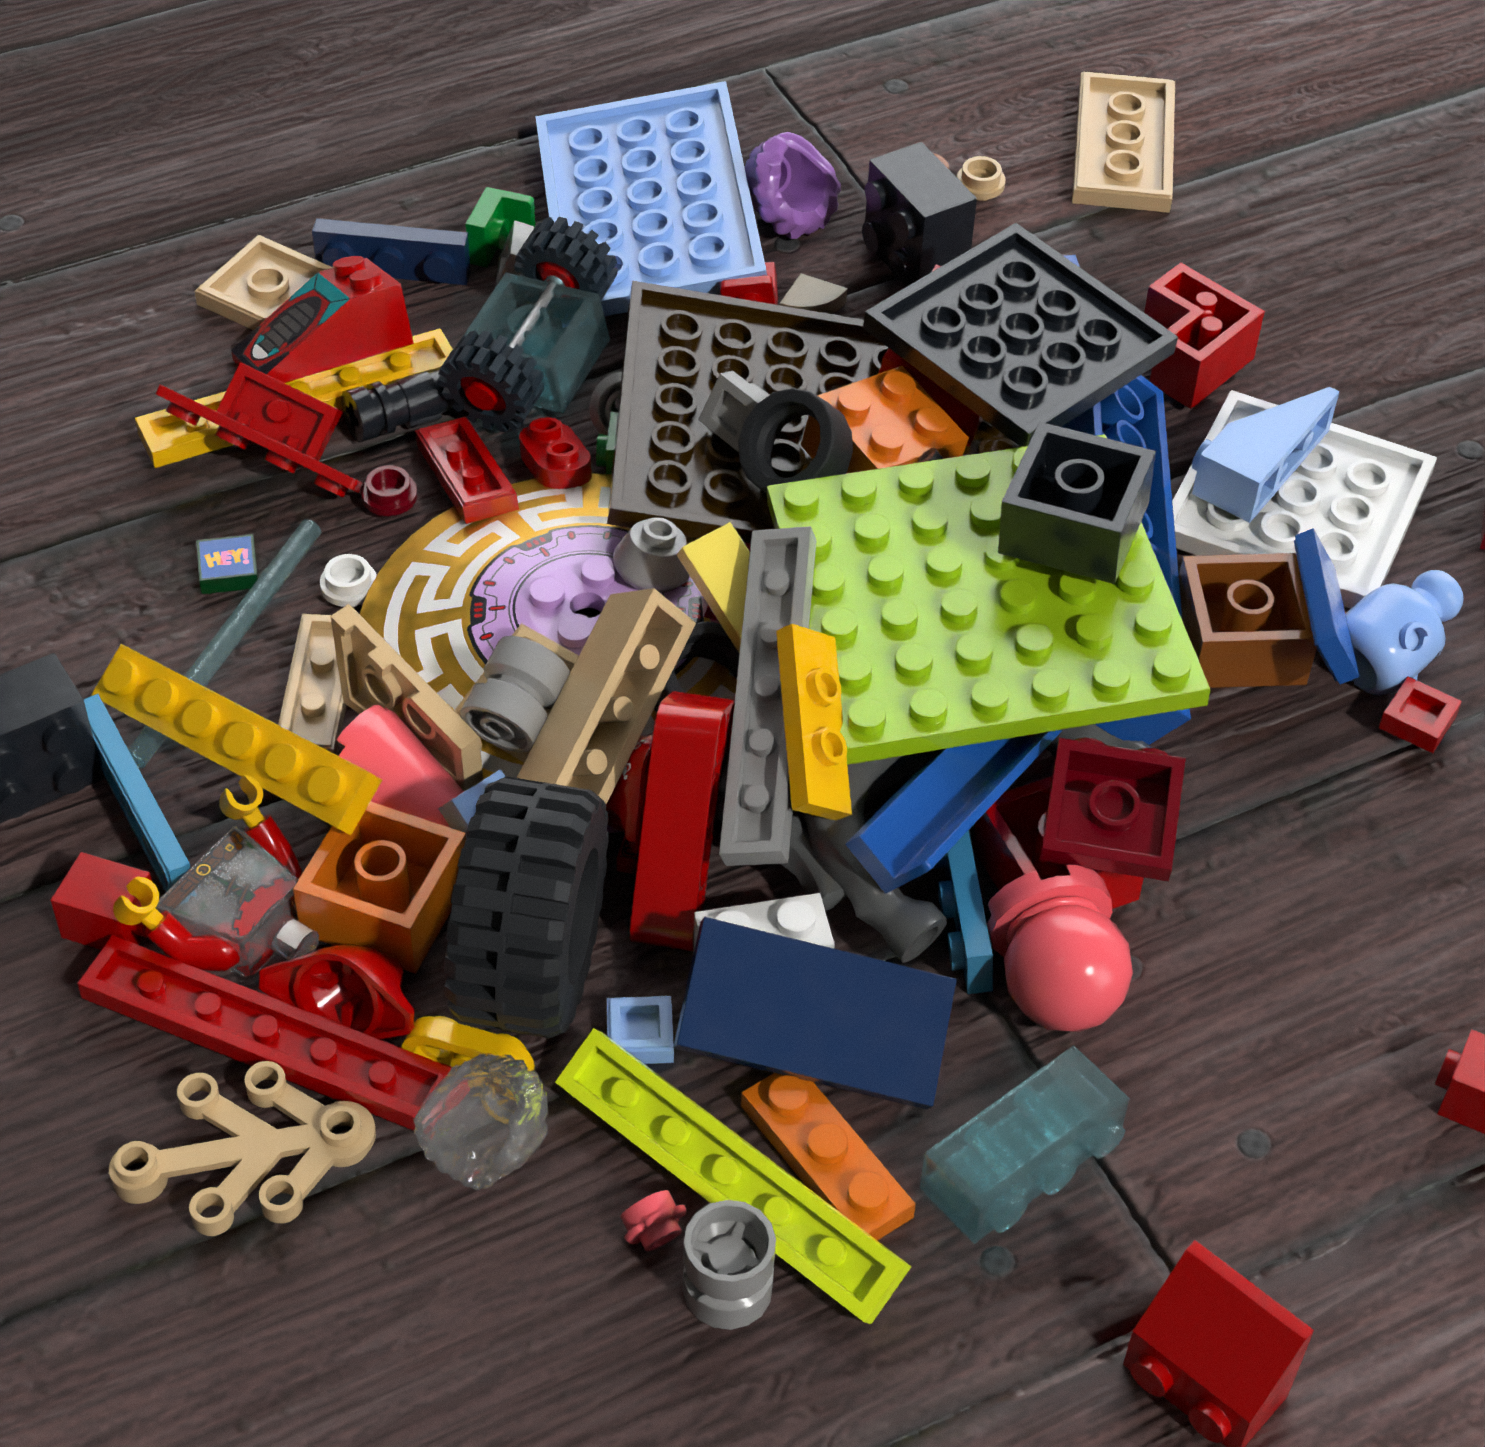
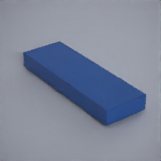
(1325, 607)

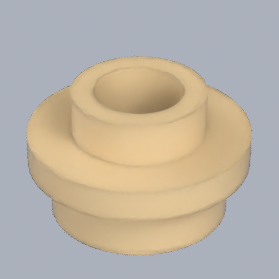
(982, 177)

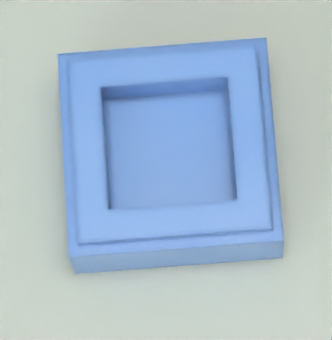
(642, 1027)

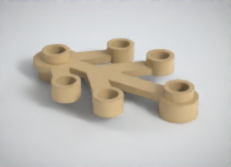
(252, 1149)

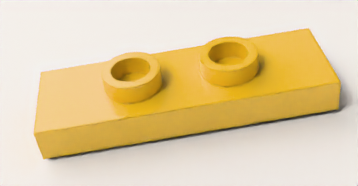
(813, 723)

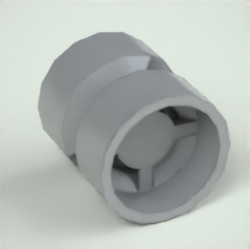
(519, 687)
(728, 1264)

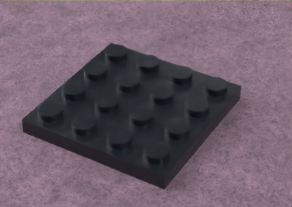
(1019, 333)

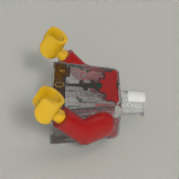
(233, 902)

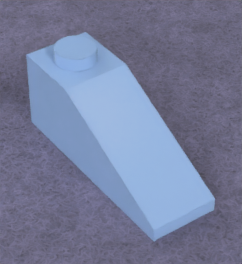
(1260, 453)

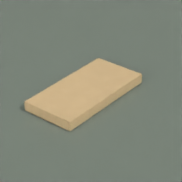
(1124, 142)

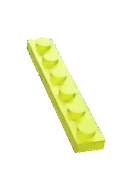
(726, 1167)

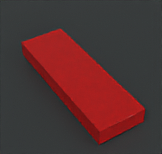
(466, 470)

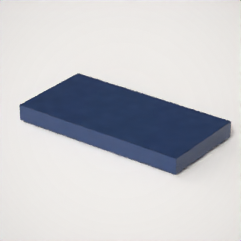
(815, 1013)

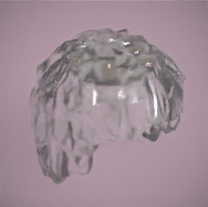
(483, 1119)

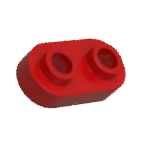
(555, 454)

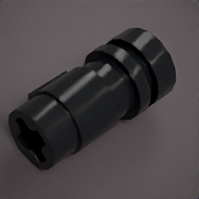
(382, 407)

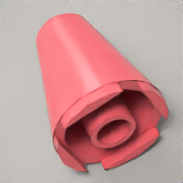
(408, 771)

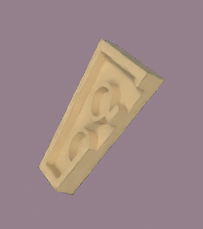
(378, 675)

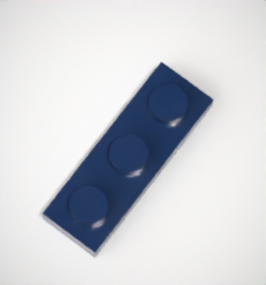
(397, 250)

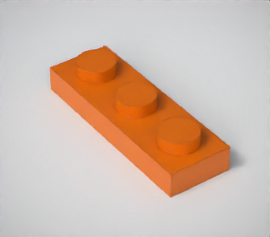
(827, 1153)

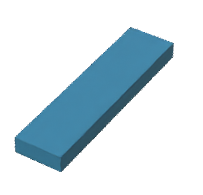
(135, 797)

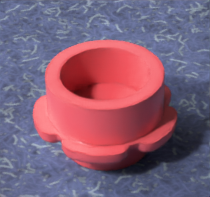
(653, 1220)

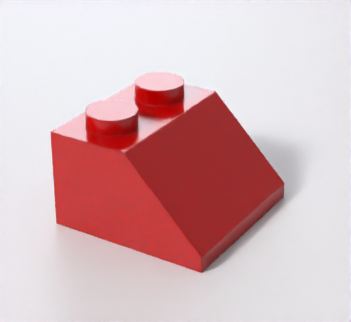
(1217, 1348)

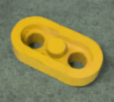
(454, 1043)

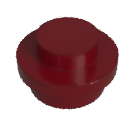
(389, 491)

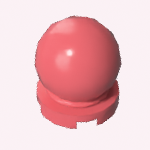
(1061, 949)

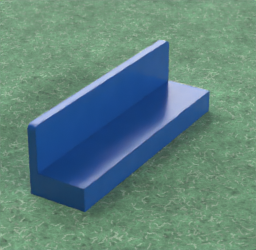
(940, 806)

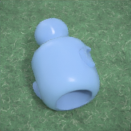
(1401, 629)

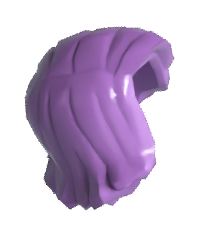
(792, 185)

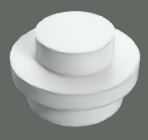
(346, 580)

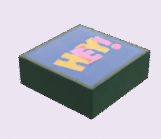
(227, 563)

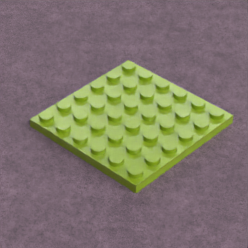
(967, 643)

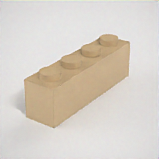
(610, 693)

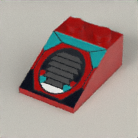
(330, 323)

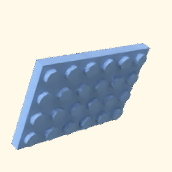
(658, 186)

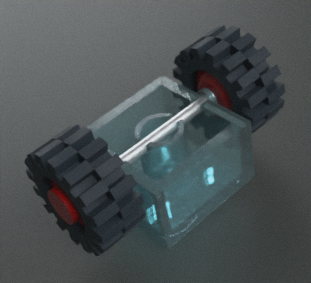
(534, 330)

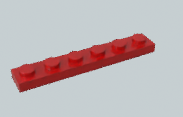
(260, 1029)

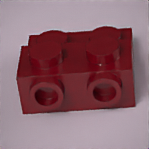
(1113, 808)

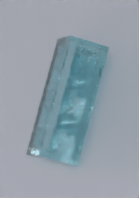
(1025, 1145)

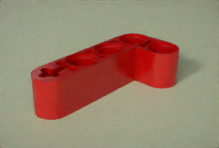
(679, 817)

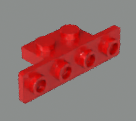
(275, 417)

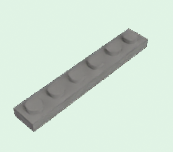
(757, 784)

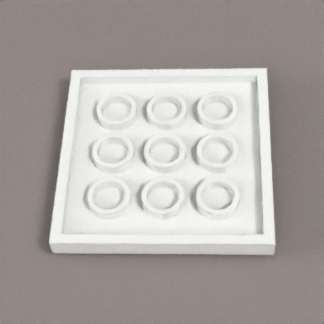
(1348, 489)

